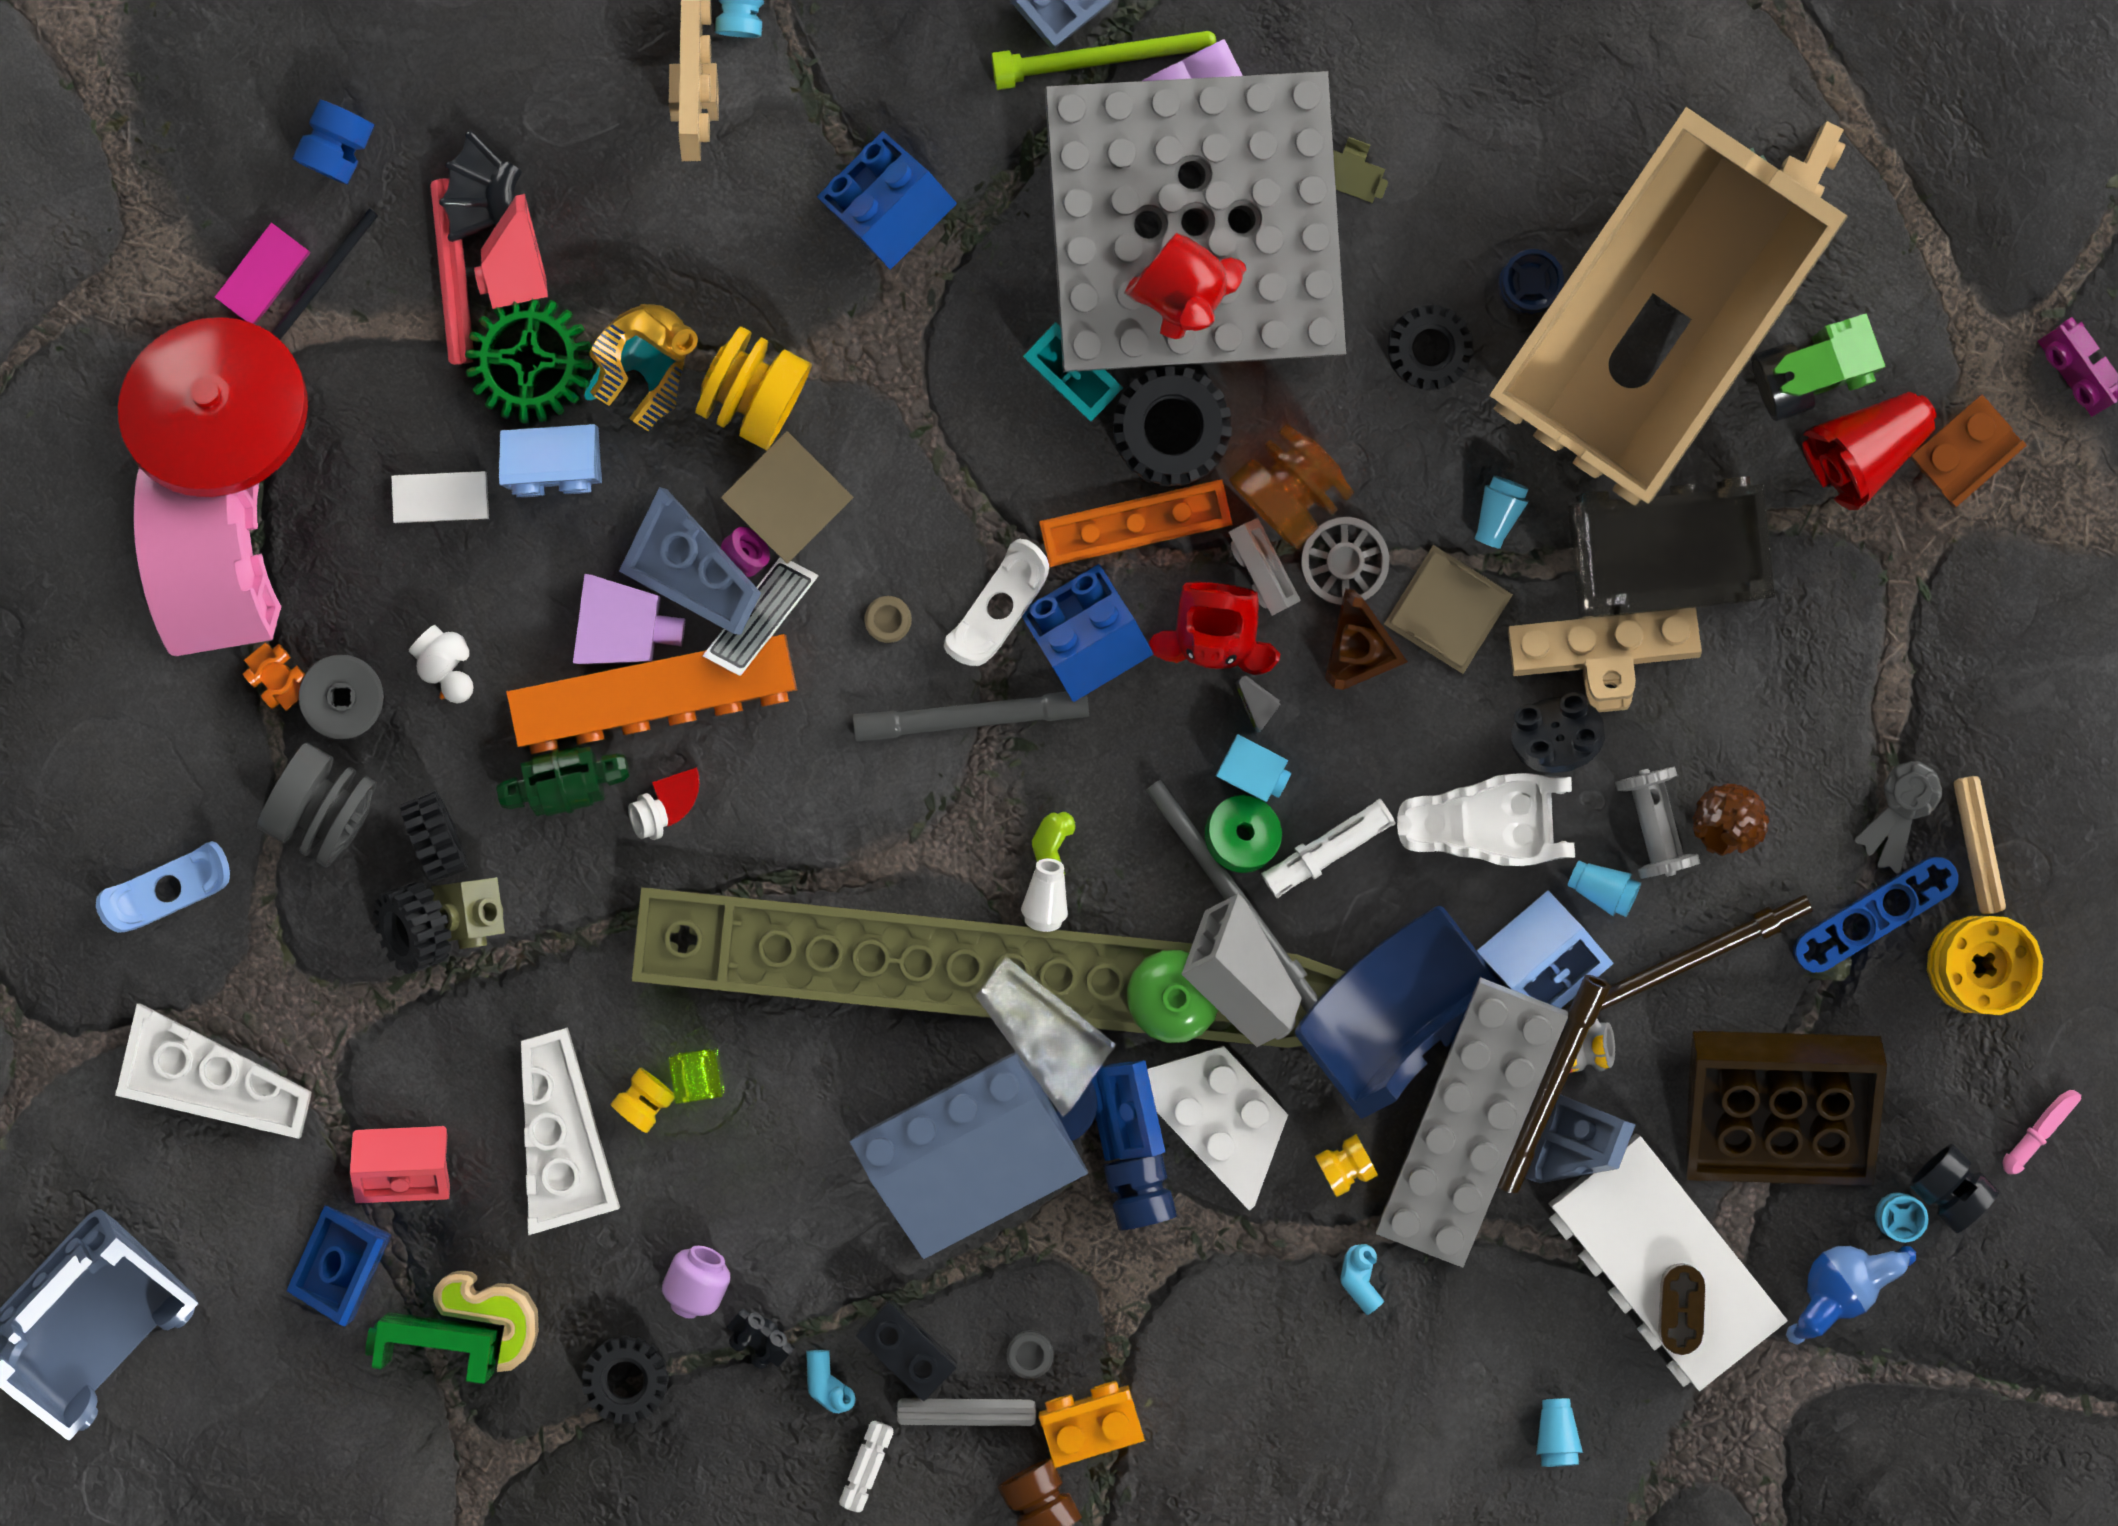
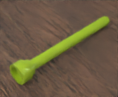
(1012, 68)

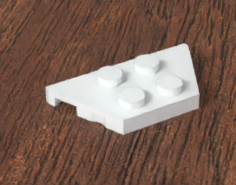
(1221, 1117)

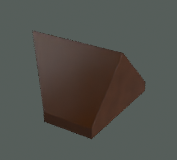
(1360, 645)

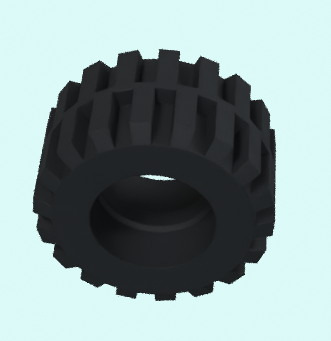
(1201, 396)

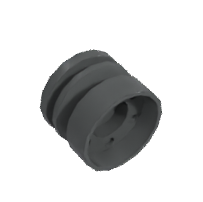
(317, 805)

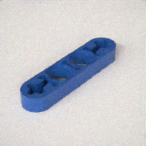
(1878, 919)

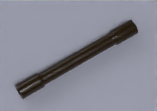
(1580, 1019)

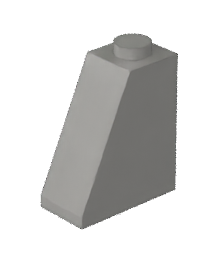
(1242, 973)

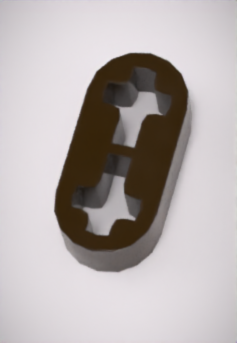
(1693, 1309)

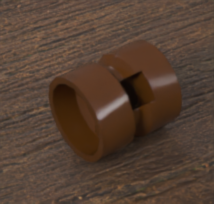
(1038, 1497)

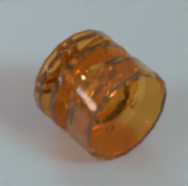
(1292, 485)

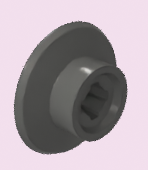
(318, 696)

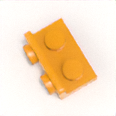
(1090, 1424)

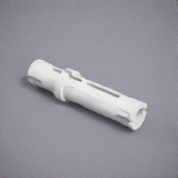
(1331, 846)

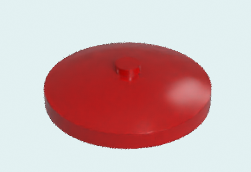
(212, 407)

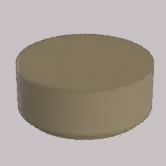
(888, 619)

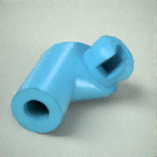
(1356, 1277)

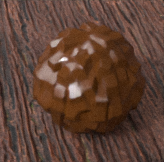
(1730, 819)

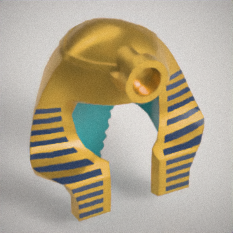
(644, 341)

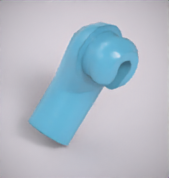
(824, 1387)

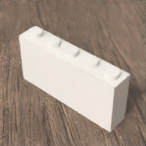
(1640, 1225)

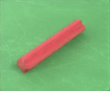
(452, 281)

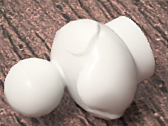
(437, 657)

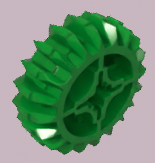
(530, 336)

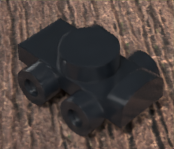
(760, 1334)

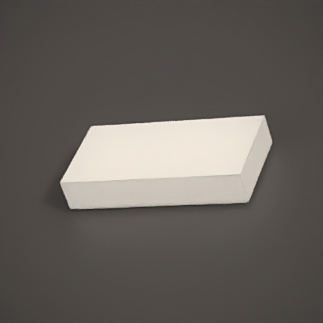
(440, 497)

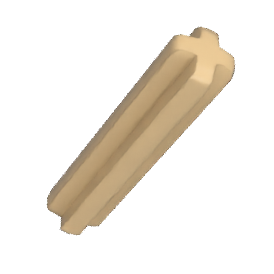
(1979, 845)

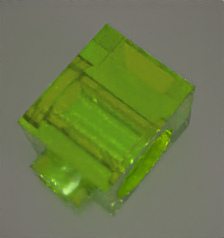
(696, 1075)

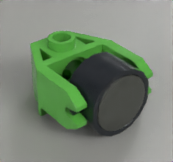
(1840, 356)

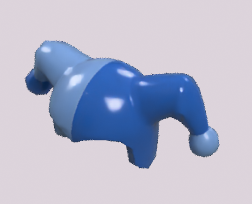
(1845, 1285)

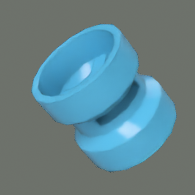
(739, 19)
(1907, 1223)

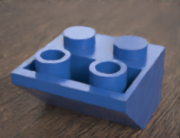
(887, 199)
(1086, 632)

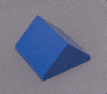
(338, 1265)

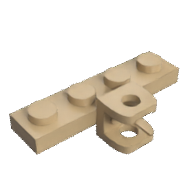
(694, 80)
(1605, 649)

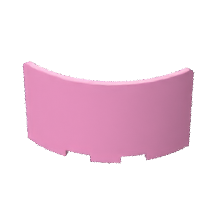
(202, 568)

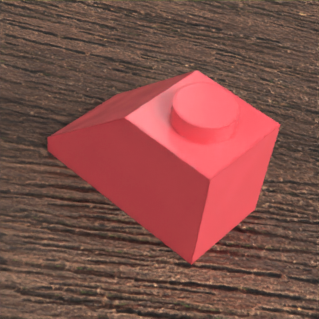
(512, 260)

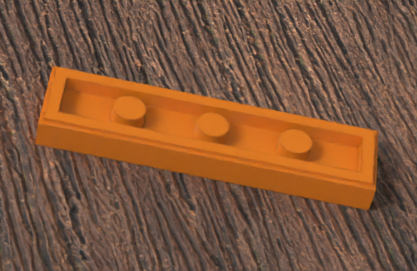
(1135, 523)

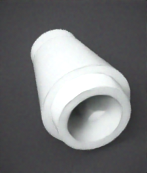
(1046, 897)

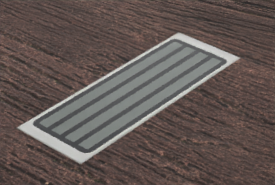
(780, 593)

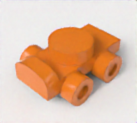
(269, 668)

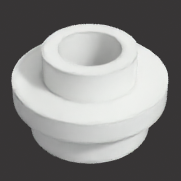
(647, 817)

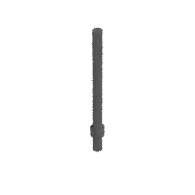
(1224, 882)

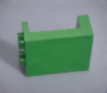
(471, 1338)

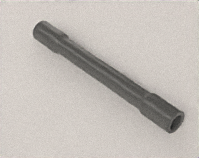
(894, 723)

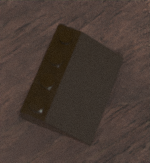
(1784, 1107)

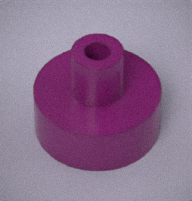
(746, 550)

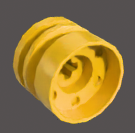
(752, 388)
(2010, 958)

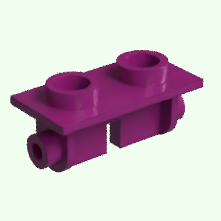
(2068, 351)

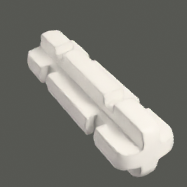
(866, 1466)

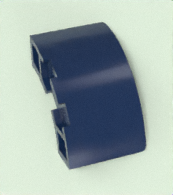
(1393, 1009)

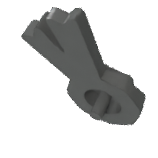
(1911, 793)

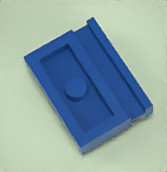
(1127, 1112)

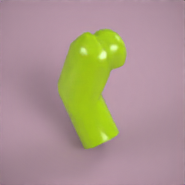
(1051, 835)

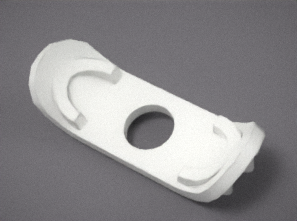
(1021, 578)

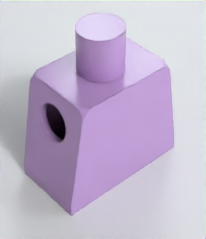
(621, 624)

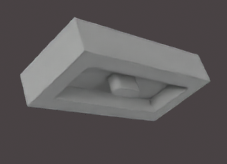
(1254, 550)

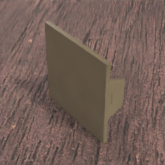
(787, 497)
(1448, 609)

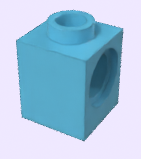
(1254, 769)

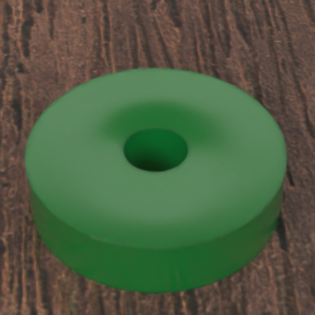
(1257, 819)

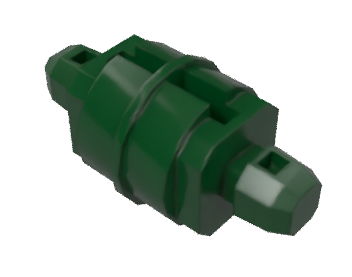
(562, 781)

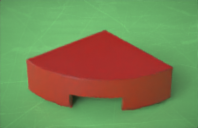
(678, 793)

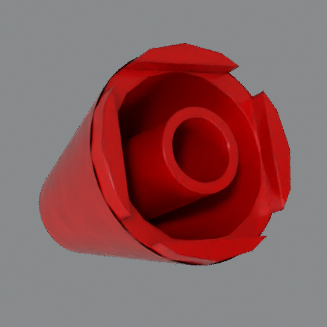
(1868, 446)

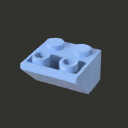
(550, 458)
(1544, 953)

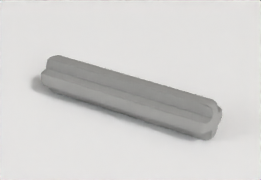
(966, 1412)

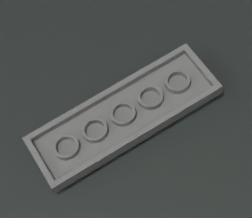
(1471, 1122)

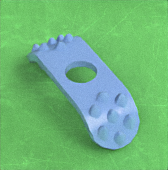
(136, 903)

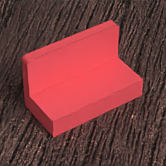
(399, 1164)

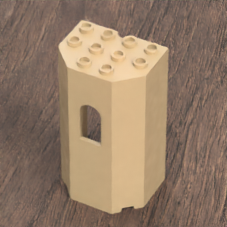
(1712, 239)

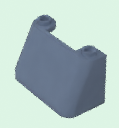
(83, 1320)

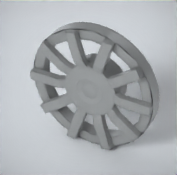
(1345, 559)

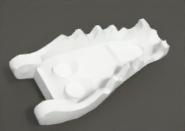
(1494, 821)

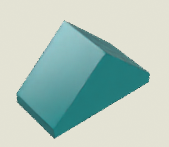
(1082, 389)

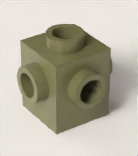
(471, 910)

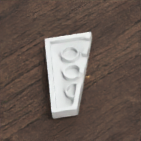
(195, 1075)
(563, 1147)

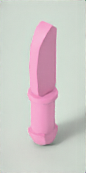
(2042, 1129)

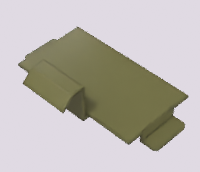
(1357, 176)

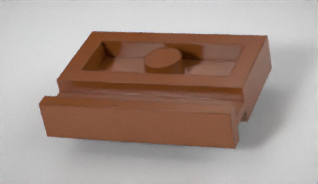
(1967, 451)

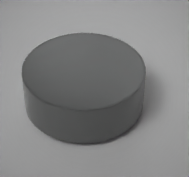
(1030, 1354)

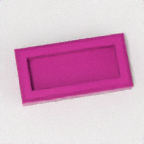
(262, 274)

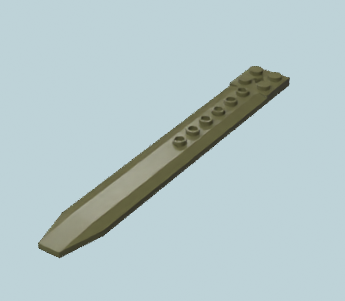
(898, 958)

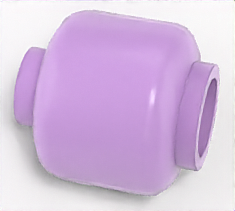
(696, 1282)

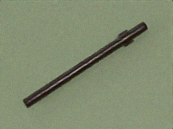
(1764, 924)

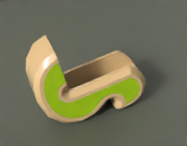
(496, 1304)

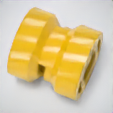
(636, 1108)
(1345, 1166)

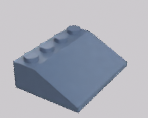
(969, 1155)

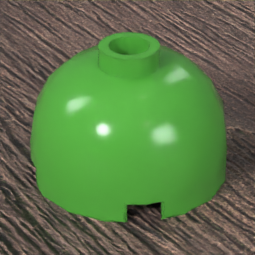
(1165, 1001)

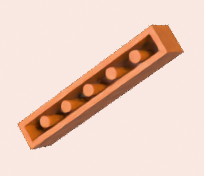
(646, 693)

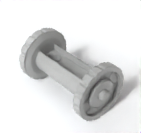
(1657, 822)

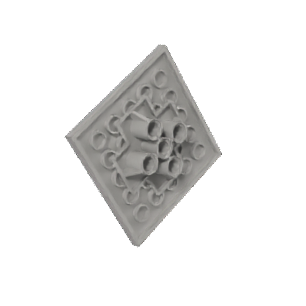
(1258, 150)

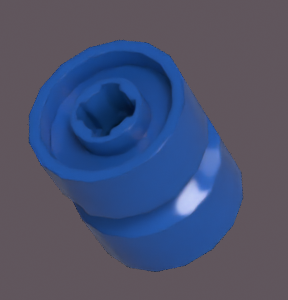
(333, 142)

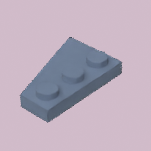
(688, 566)

